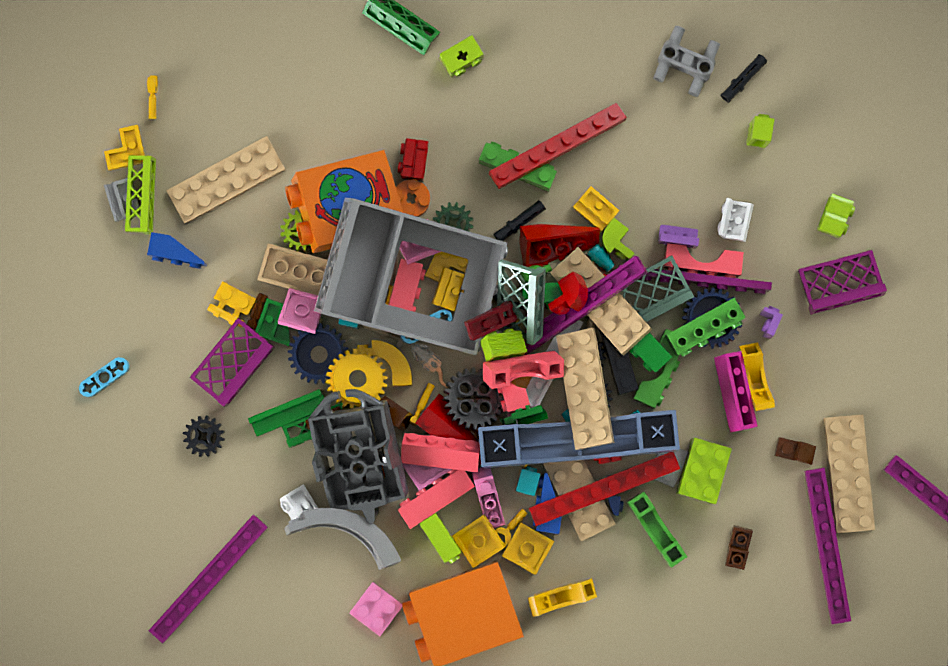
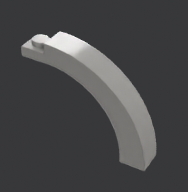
(354, 524)

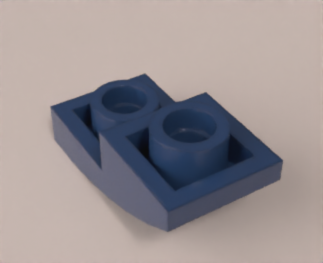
(615, 504)

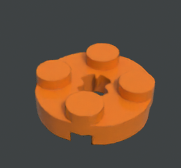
(422, 197)

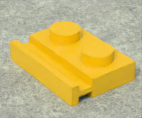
(596, 208)
(448, 289)

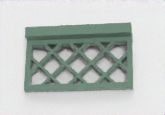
(535, 300)
(669, 301)

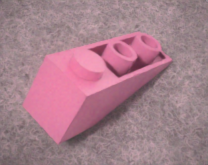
(488, 496)

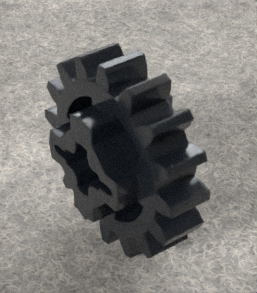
(211, 431)

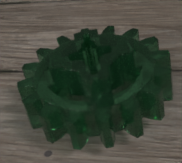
(460, 217)

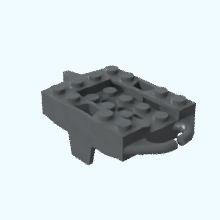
(333, 438)

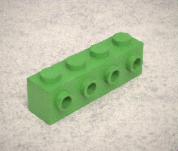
(494, 156)
(708, 325)

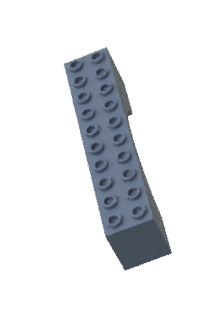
(555, 443)

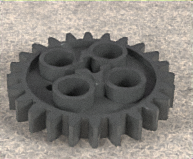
(474, 415)

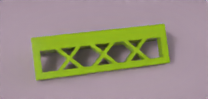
(148, 194)

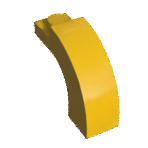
(399, 365)
(754, 367)
(562, 596)

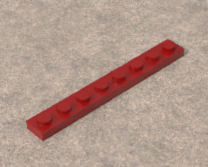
(557, 146)
(604, 488)

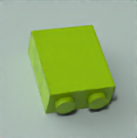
(441, 538)

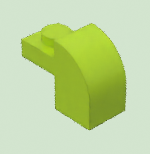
(611, 240)

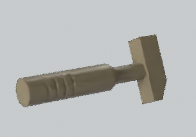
(387, 335)

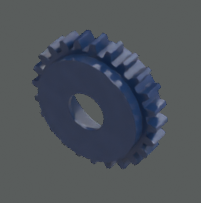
(707, 302)
(302, 352)

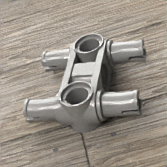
(686, 61)

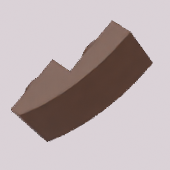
(738, 547)

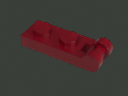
(490, 321)

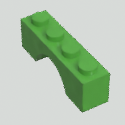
(650, 391)
(656, 529)

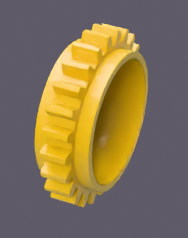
(345, 366)

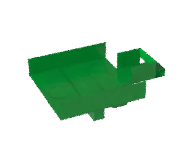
(526, 416)

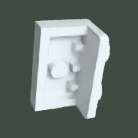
(735, 220)

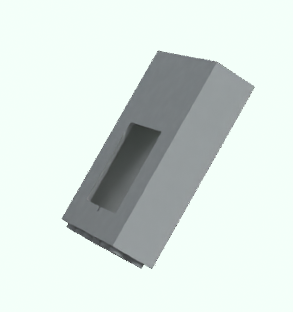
(365, 259)

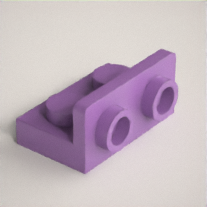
(678, 235)
(771, 324)

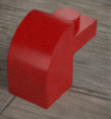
(574, 294)

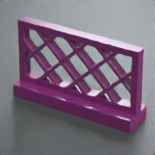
(849, 296)
(245, 372)

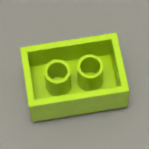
(704, 470)

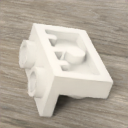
(297, 502)

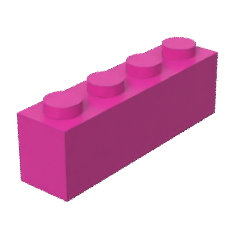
(735, 391)

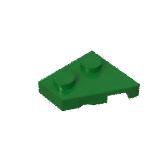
(268, 323)

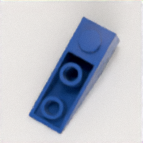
(168, 248)
(546, 494)

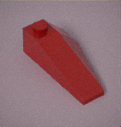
(551, 242)
(438, 423)

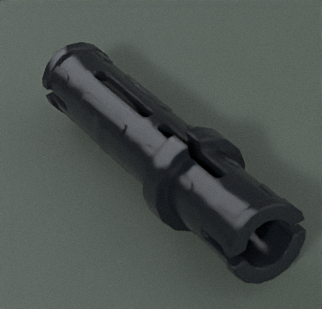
(729, 93)
(526, 216)

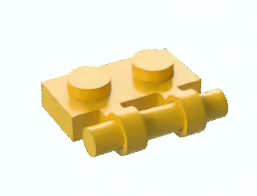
(233, 298)

